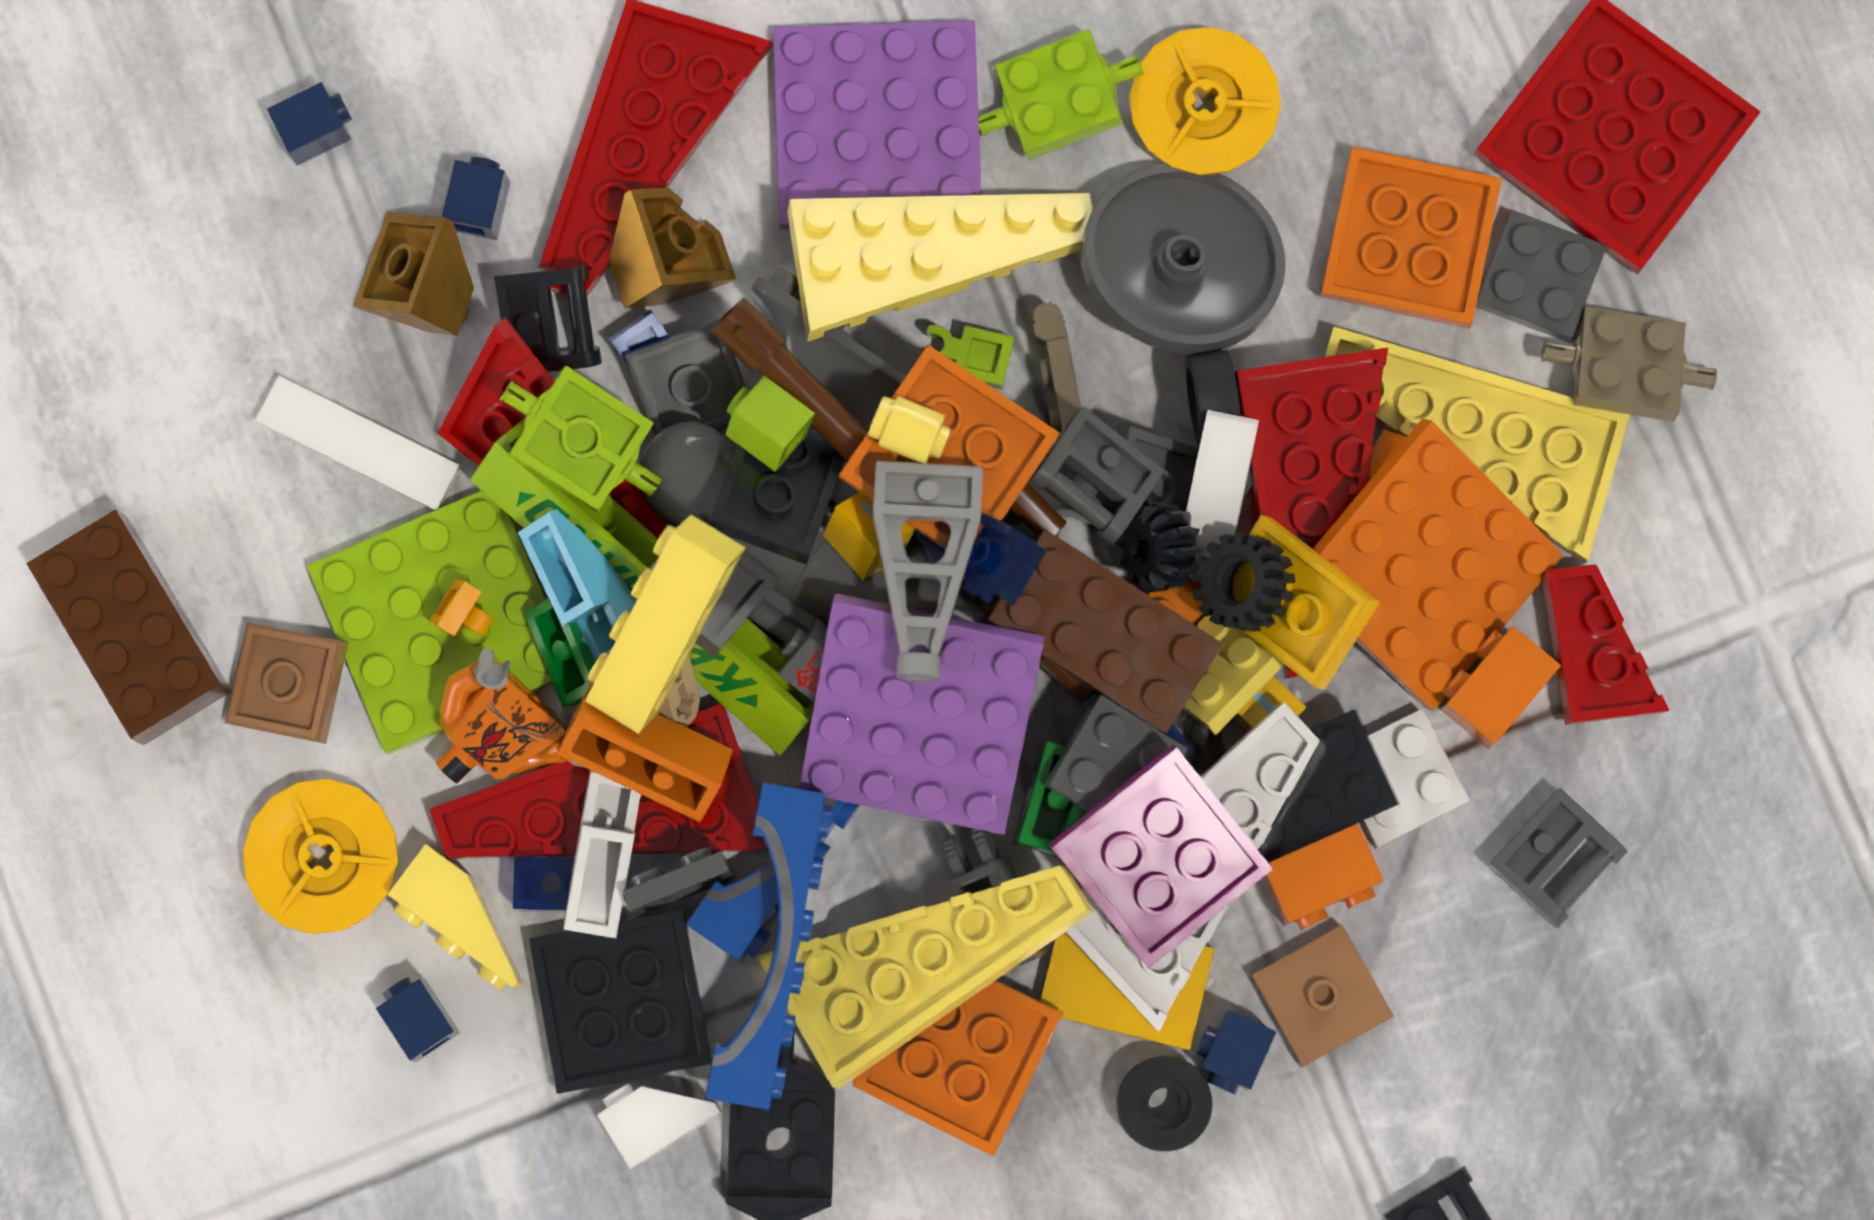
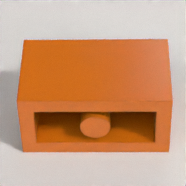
(1499, 686)
(1323, 875)

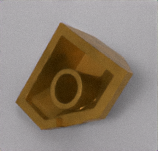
(664, 251)

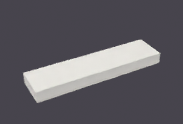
(358, 444)

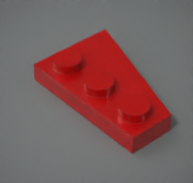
(1599, 666)

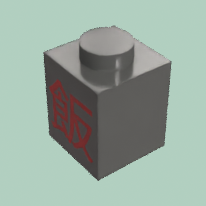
(804, 658)

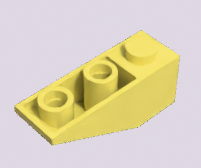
(452, 904)

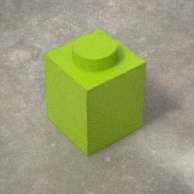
(768, 422)

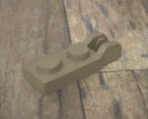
(1058, 366)

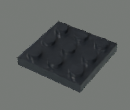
(621, 1002)

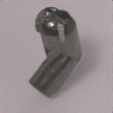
(1207, 745)

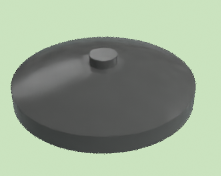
(1182, 259)

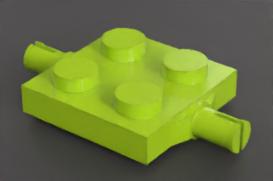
(1059, 94)
(580, 438)

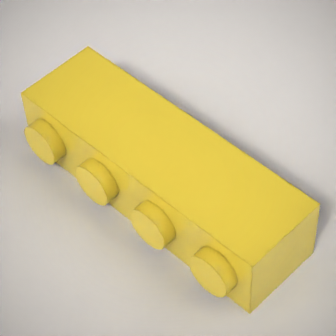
(664, 622)

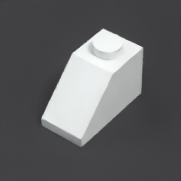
(651, 1120)

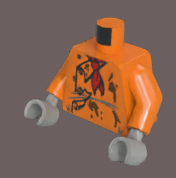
(496, 723)

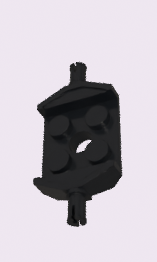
(789, 1186)

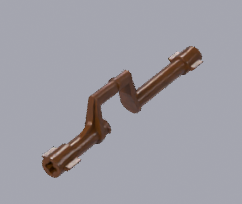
(761, 349)

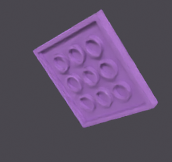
(876, 111)
(914, 746)

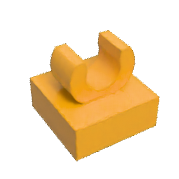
(459, 609)

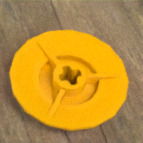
(1205, 65)
(281, 856)

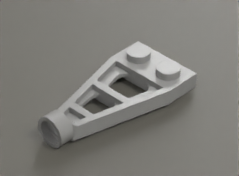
(924, 494)

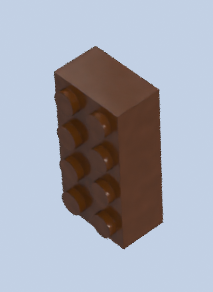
(129, 627)
(1109, 633)

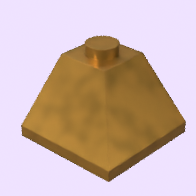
(417, 275)

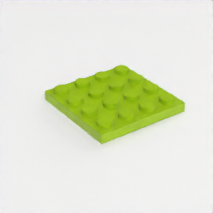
(391, 586)

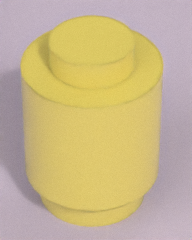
(909, 429)

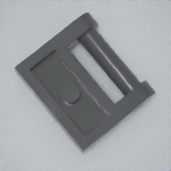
(1106, 463)
(1545, 845)

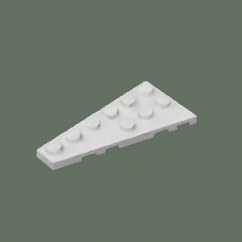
(1252, 787)

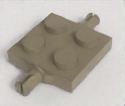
(1629, 363)

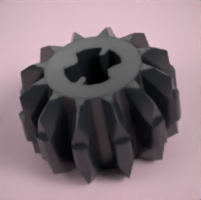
(1160, 547)

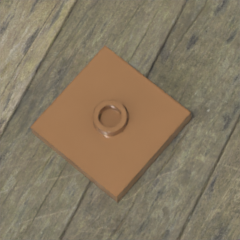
(286, 683)
(1322, 996)

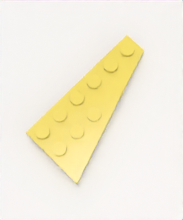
(910, 250)
(1526, 439)
(906, 971)

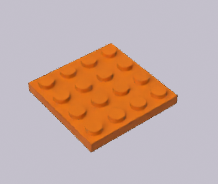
(1439, 557)

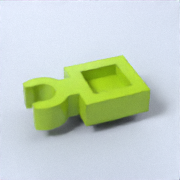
(978, 352)

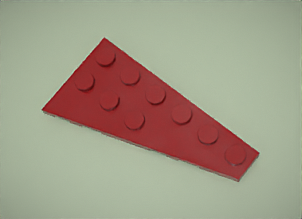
(650, 113)
(482, 418)
(1311, 438)
(544, 810)

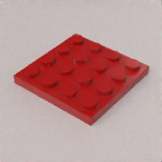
(1617, 133)

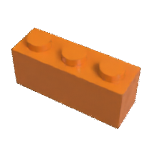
(660, 762)

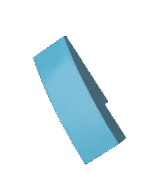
(577, 579)

